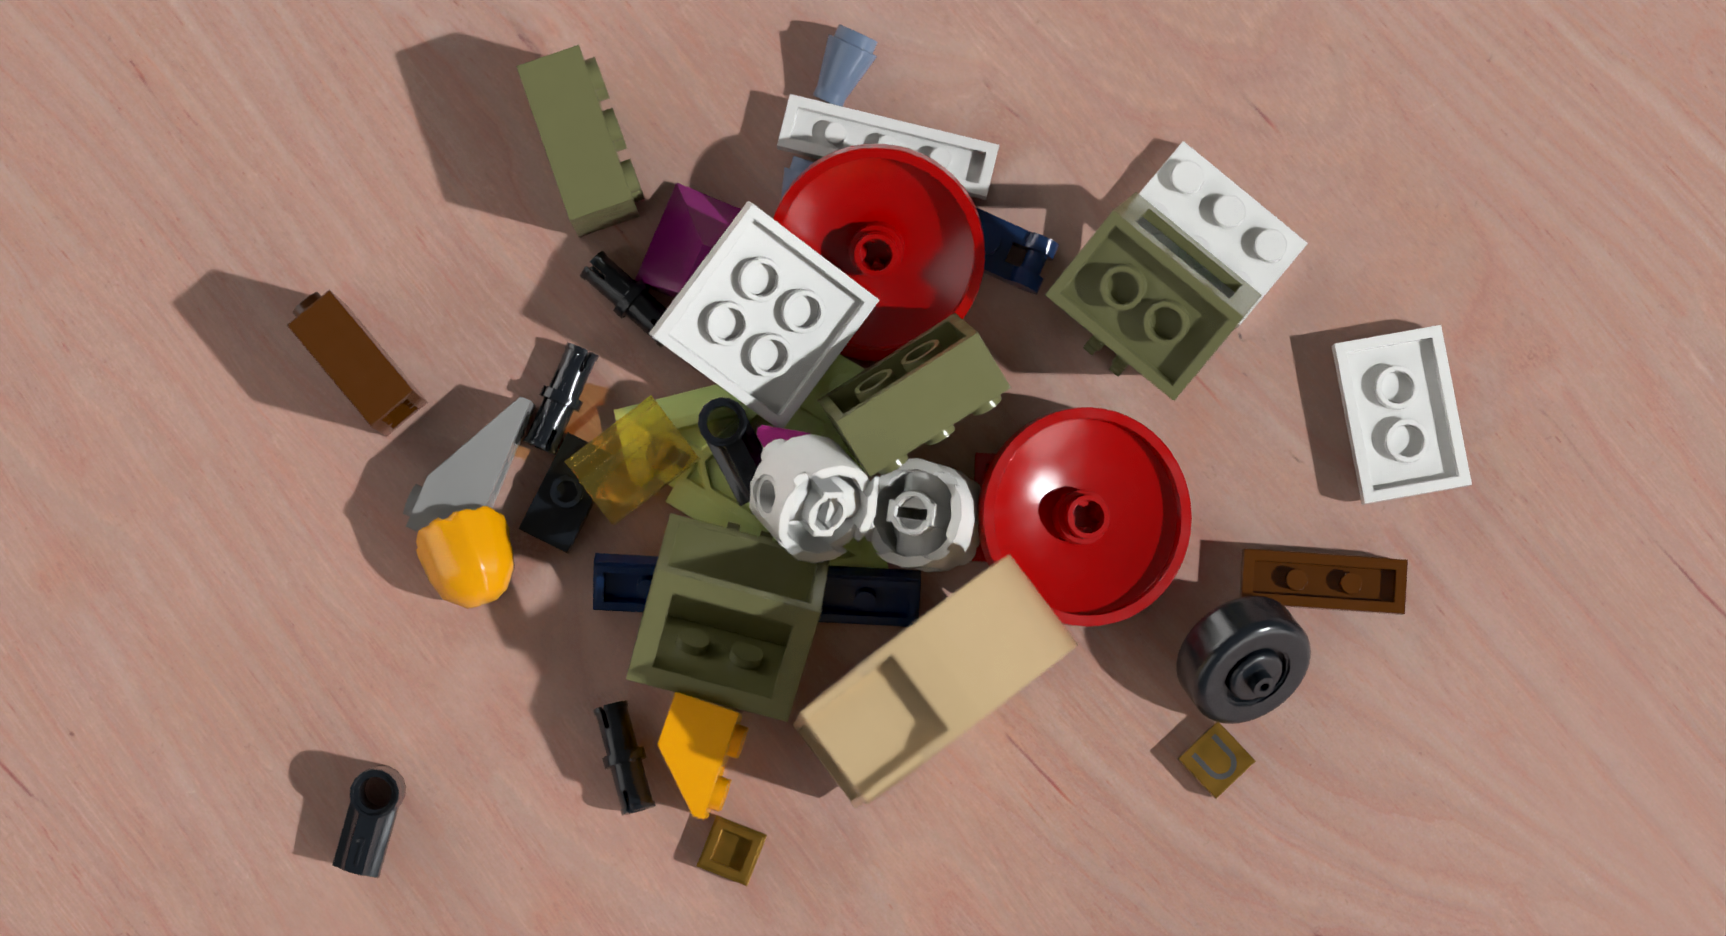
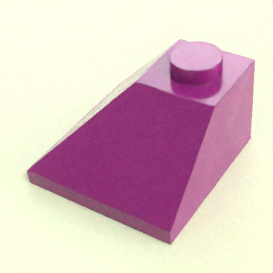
(684, 238)

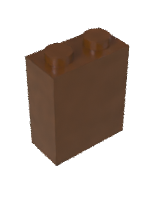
(355, 362)

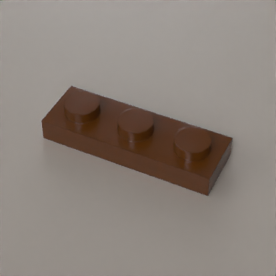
(1325, 581)

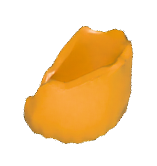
(467, 556)

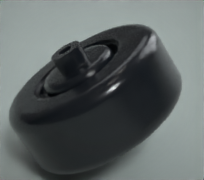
(1243, 659)

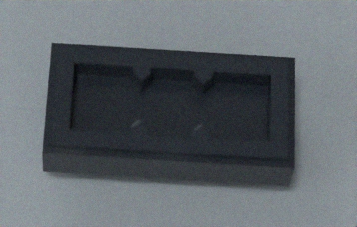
(560, 501)

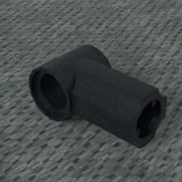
(735, 455)
(369, 826)

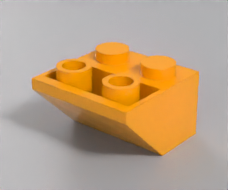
(697, 748)

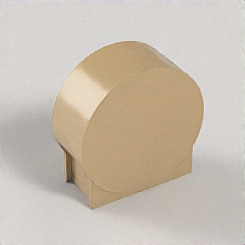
(933, 682)

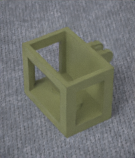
(1148, 299)
(728, 618)

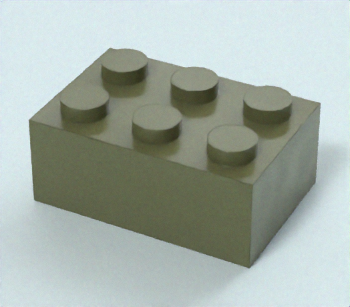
(581, 140)
(915, 395)

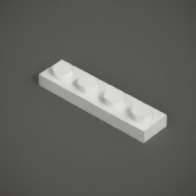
(822, 128)

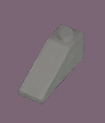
(473, 472)

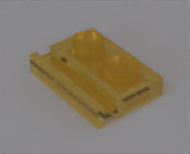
(632, 460)

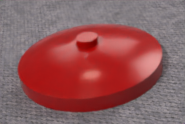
(895, 230)
(1087, 513)

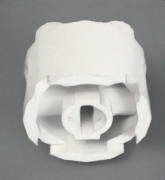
(812, 497)
(925, 517)

